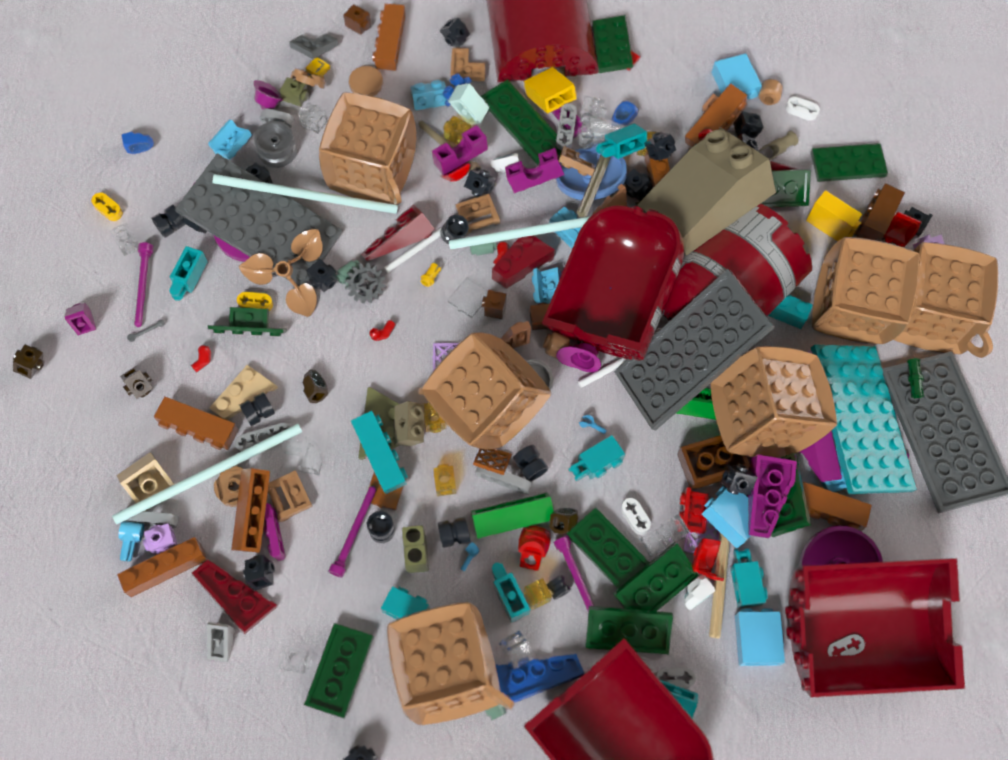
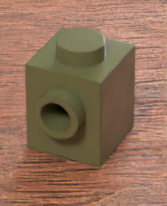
(294, 92)

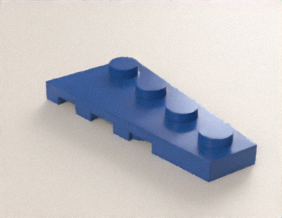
(537, 676)

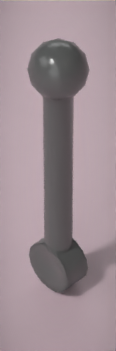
(131, 337)

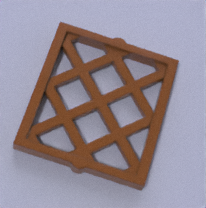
(497, 452)

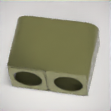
(421, 565)

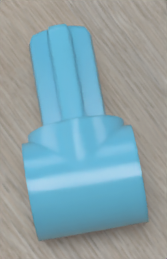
(130, 534)

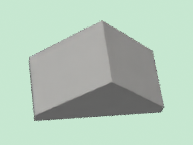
(219, 641)

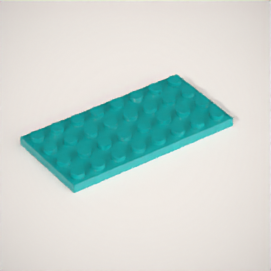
(866, 426)

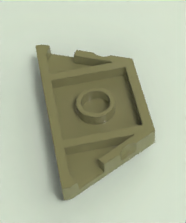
(385, 409)

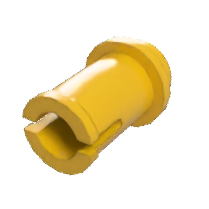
(428, 278)

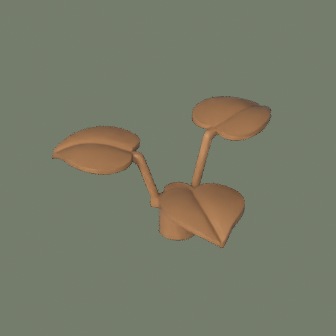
(259, 271)

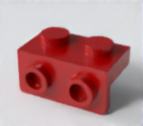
(692, 510)

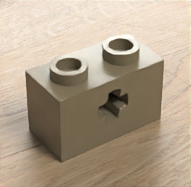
(409, 424)

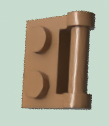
(477, 208)
(294, 493)

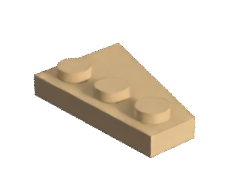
(242, 388)

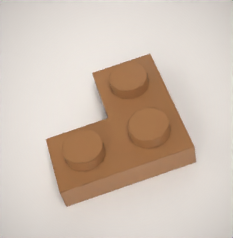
(460, 65)
(570, 158)

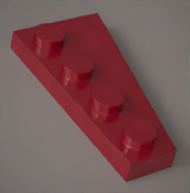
(236, 599)

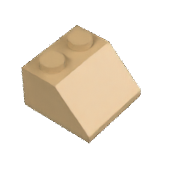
(144, 478)

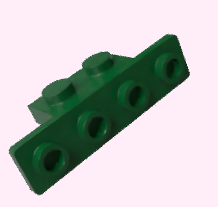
(248, 319)

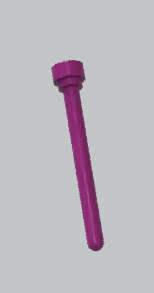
(145, 251)
(563, 545)
(338, 567)

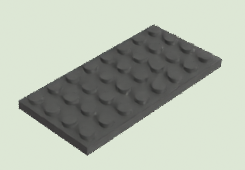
(253, 218)
(694, 349)
(947, 434)

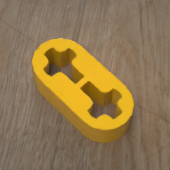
(109, 204)
(255, 300)

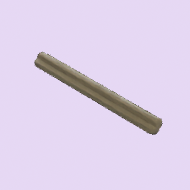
(593, 186)

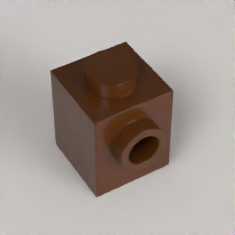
(357, 19)
(494, 304)
(537, 315)

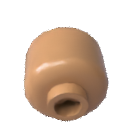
(770, 92)
(554, 342)

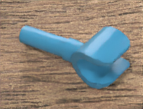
(590, 423)
(473, 551)

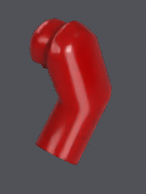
(502, 248)
(384, 333)
(204, 358)

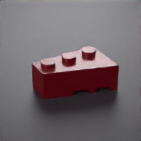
(521, 259)

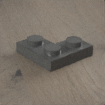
(315, 47)

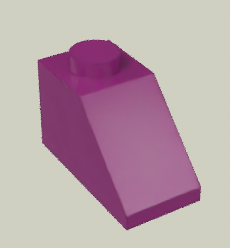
(80, 318)

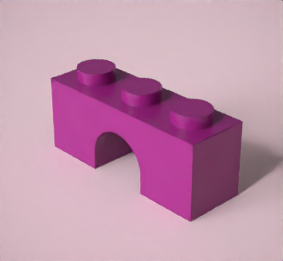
(472, 144)
(522, 178)

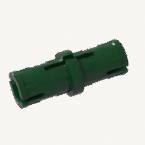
(915, 378)

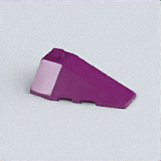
(823, 459)
(769, 492)

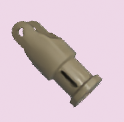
(781, 144)

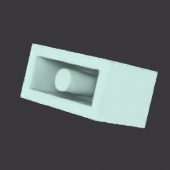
(468, 104)

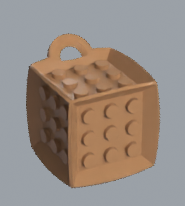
(368, 148)
(866, 290)
(953, 300)
(485, 391)
(773, 402)
(444, 664)

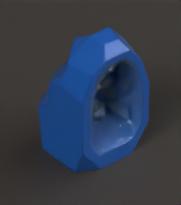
(625, 113)
(136, 142)

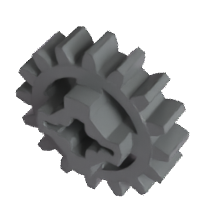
(367, 291)

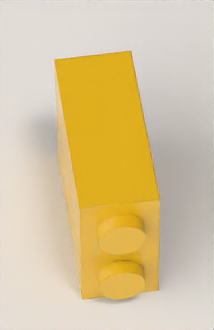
(550, 90)
(834, 217)

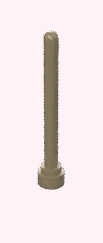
(473, 165)

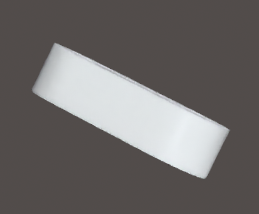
(802, 108)
(639, 513)

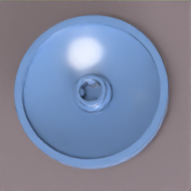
(575, 184)

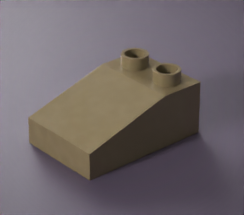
(711, 187)

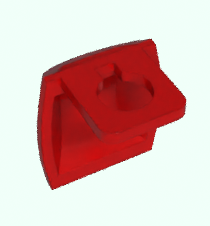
(457, 174)
(901, 229)
(534, 542)
(705, 558)

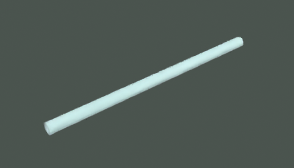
(303, 193)
(517, 233)
(206, 474)

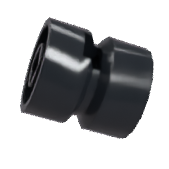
(168, 221)
(454, 228)
(256, 409)
(532, 465)
(381, 527)
(453, 532)

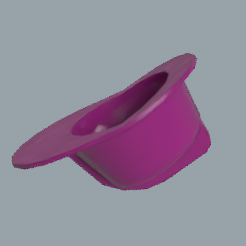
(266, 95)
(581, 356)

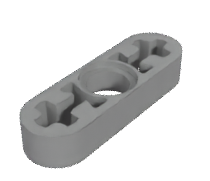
(570, 121)
(256, 434)
(507, 480)
(154, 518)

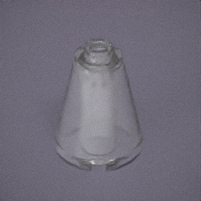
(594, 130)

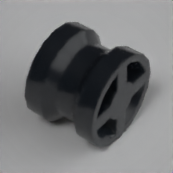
(558, 587)

